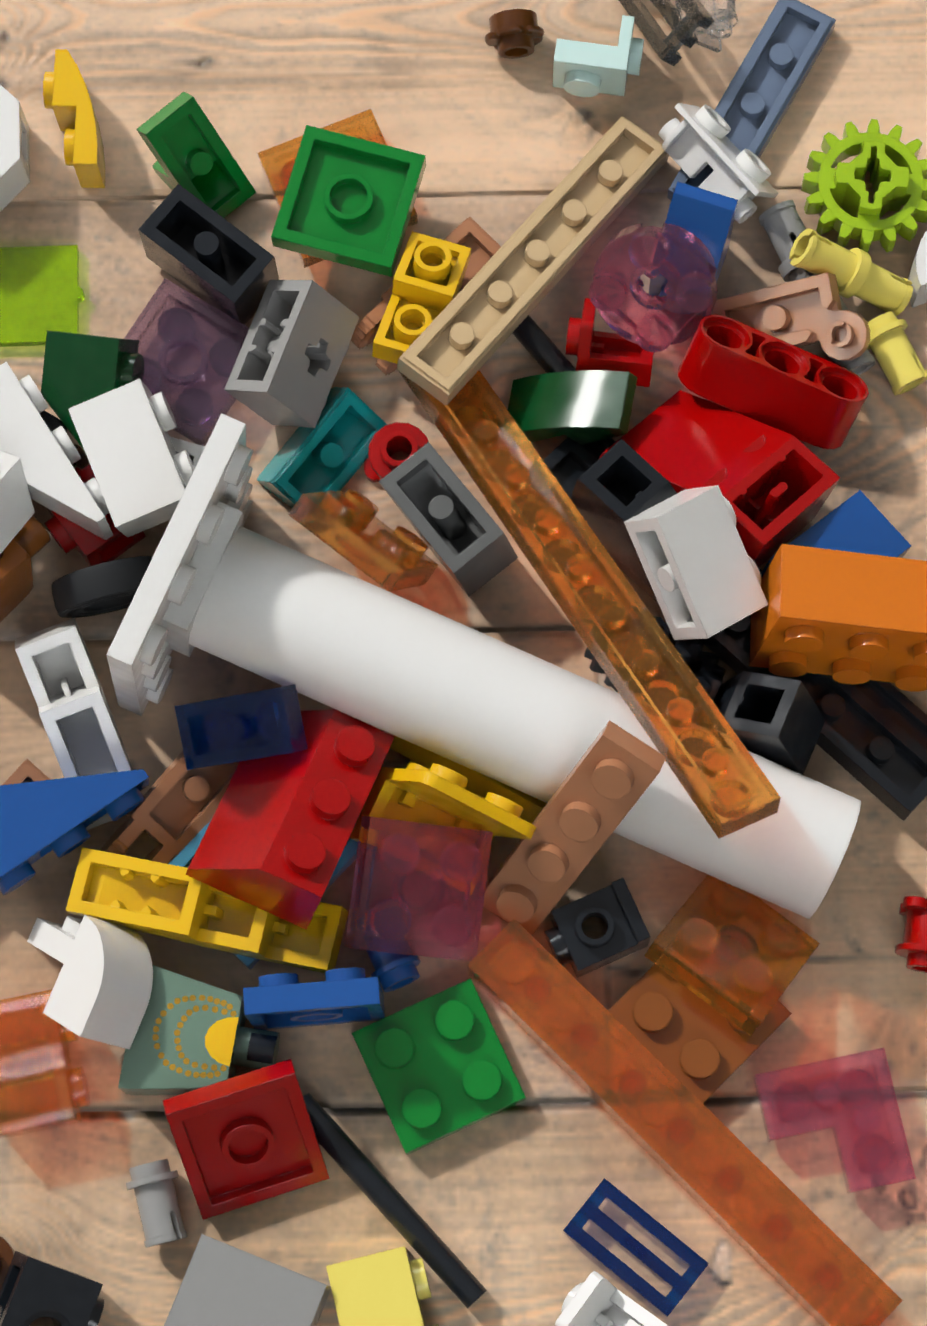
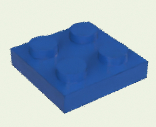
(287, 1003)

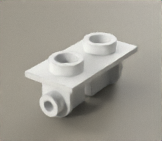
(703, 141)

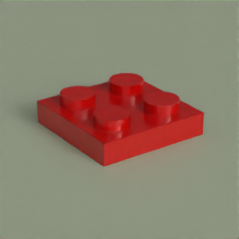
(246, 1139)

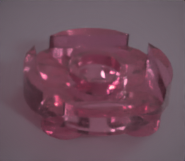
(652, 251)

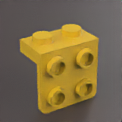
(441, 799)

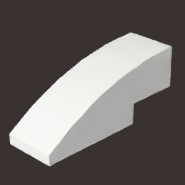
(72, 703)

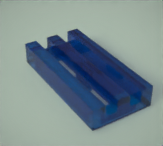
(680, 1284)

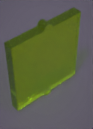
(38, 293)

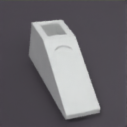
(47, 456)

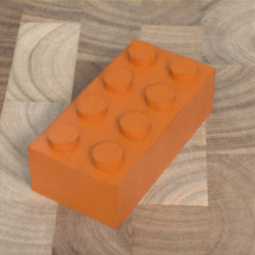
(843, 617)

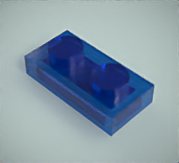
(241, 727)

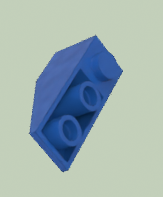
(55, 817)

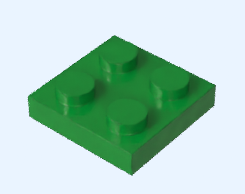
(349, 200)
(438, 1066)

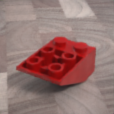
(759, 469)

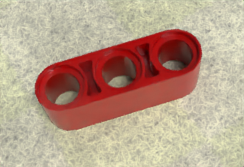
(772, 381)

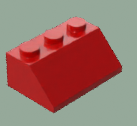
(292, 817)

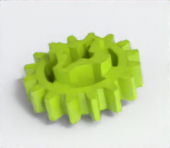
(896, 181)

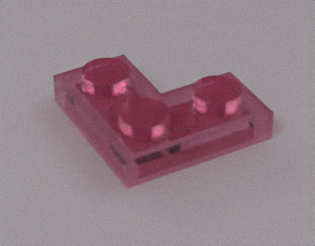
(853, 1099)

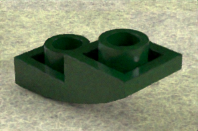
(573, 404)

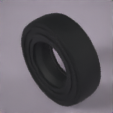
(99, 587)

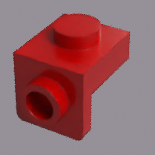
(604, 349)

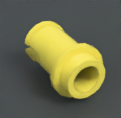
(895, 353)

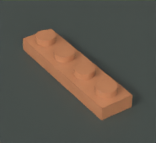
(572, 827)

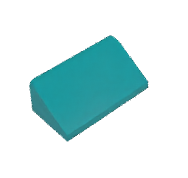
(323, 455)

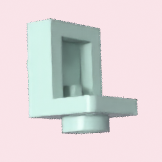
(597, 68)

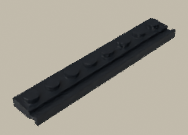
(867, 725)

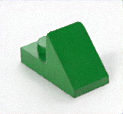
(195, 156)

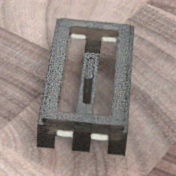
(682, 28)

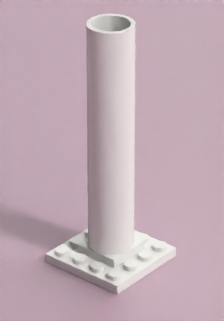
(432, 683)

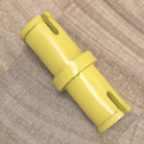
(853, 271)

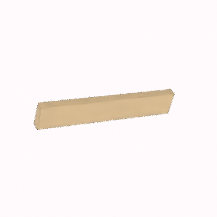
(532, 261)

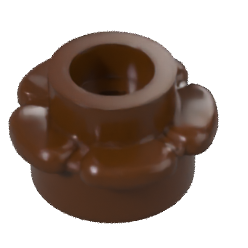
(514, 33)

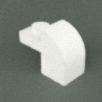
(102, 977)

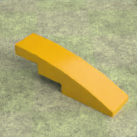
(172, 905)

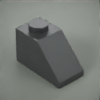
(449, 519)

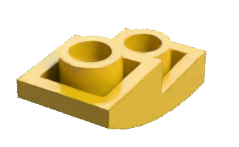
(69, 98)
(422, 288)

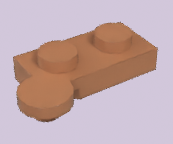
(802, 315)

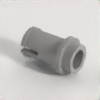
(157, 1202)

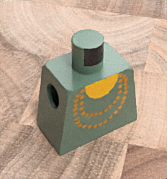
(192, 1039)

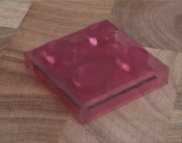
(418, 889)

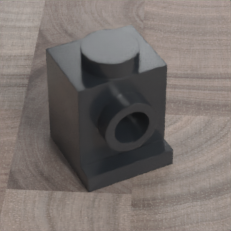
(624, 933)

